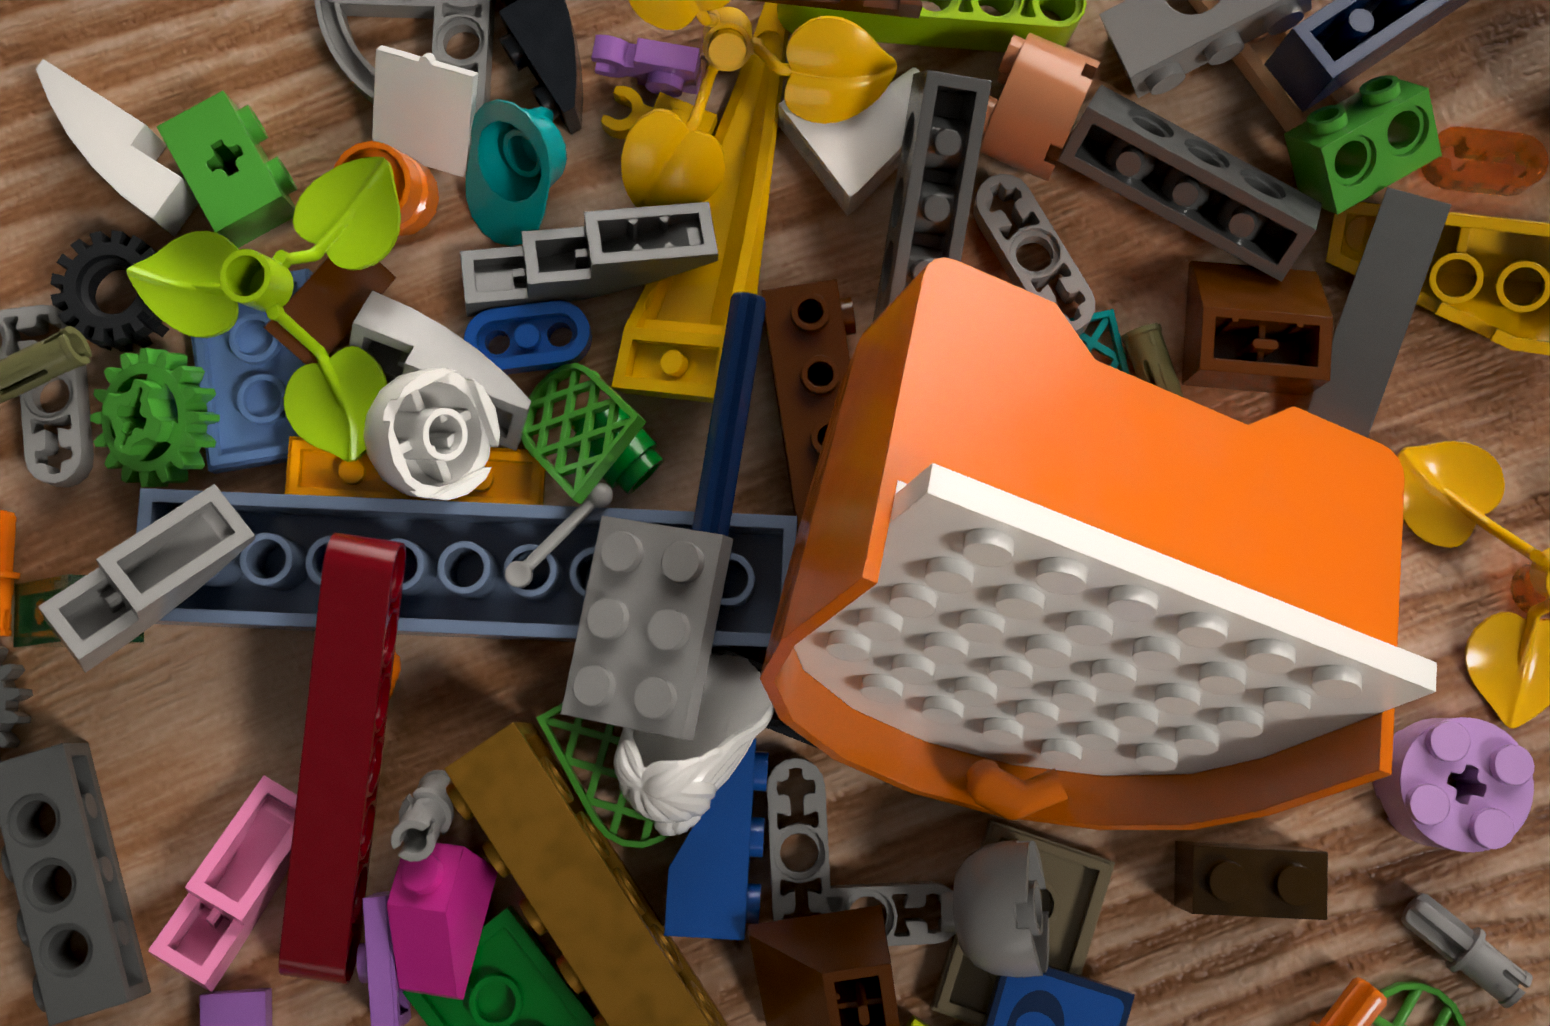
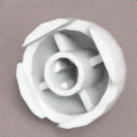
(432, 434)

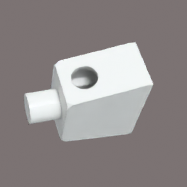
(856, 152)

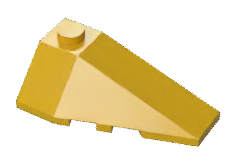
(1482, 276)

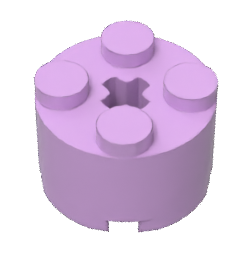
(1490, 791)

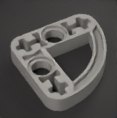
(449, 19)

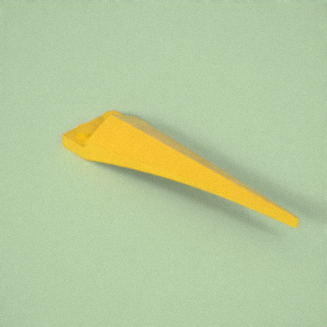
(680, 322)

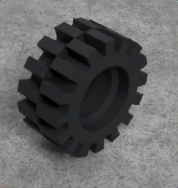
(80, 287)

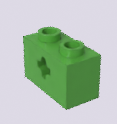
(204, 147)

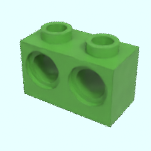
(1363, 142)

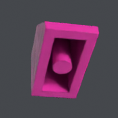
(438, 919)

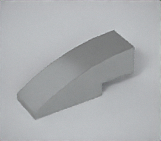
(411, 342)
(146, 577)

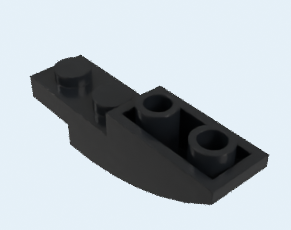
(545, 41)

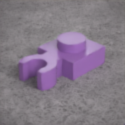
(654, 63)

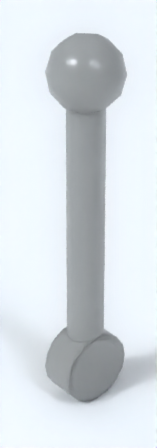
(520, 573)

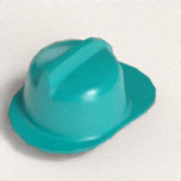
(511, 168)

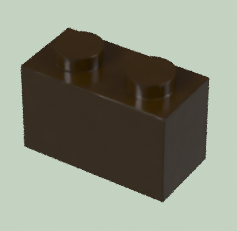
(1251, 880)

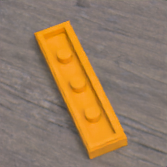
(312, 471)

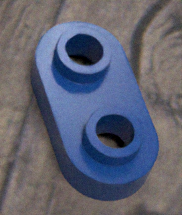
(529, 334)

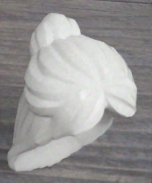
(677, 777)

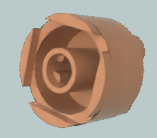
(1037, 103)

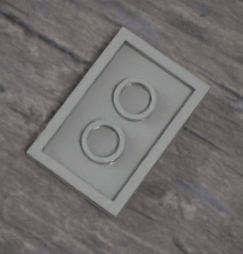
(647, 627)

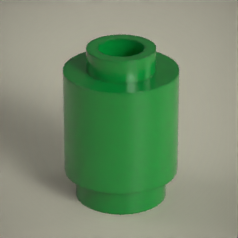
(635, 463)

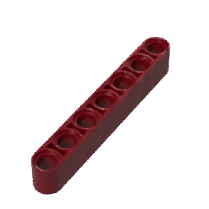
(341, 756)

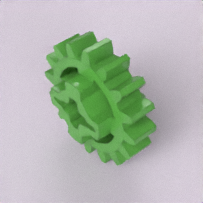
(154, 417)

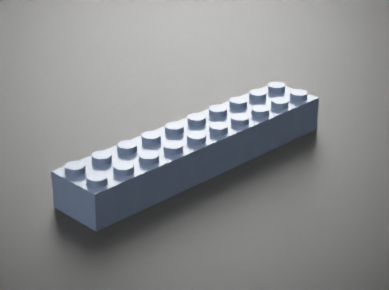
(458, 565)

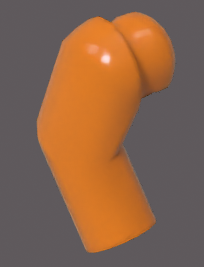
(1009, 795)

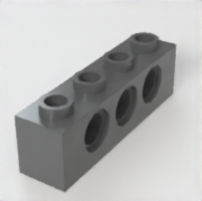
(933, 177)
(1192, 183)
(98, 898)

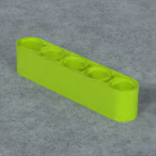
(958, 24)

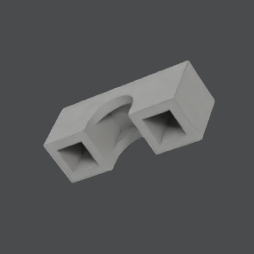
(1164, 45)

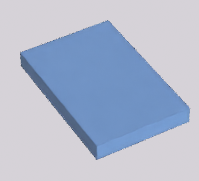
(249, 381)

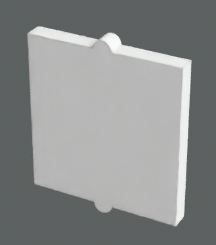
(424, 108)

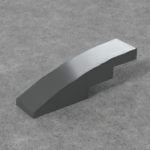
(602, 257)
(1379, 309)

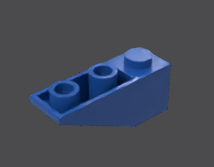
(711, 870)

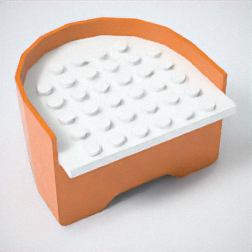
(1086, 578)

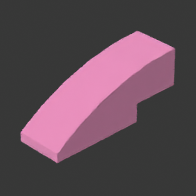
(230, 888)

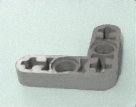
(1026, 210)
(36, 440)
(837, 897)

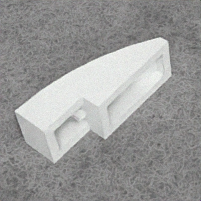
(119, 149)

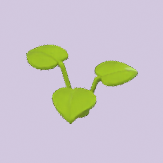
(204, 276)

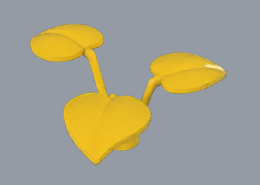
(830, 73)
(1444, 498)

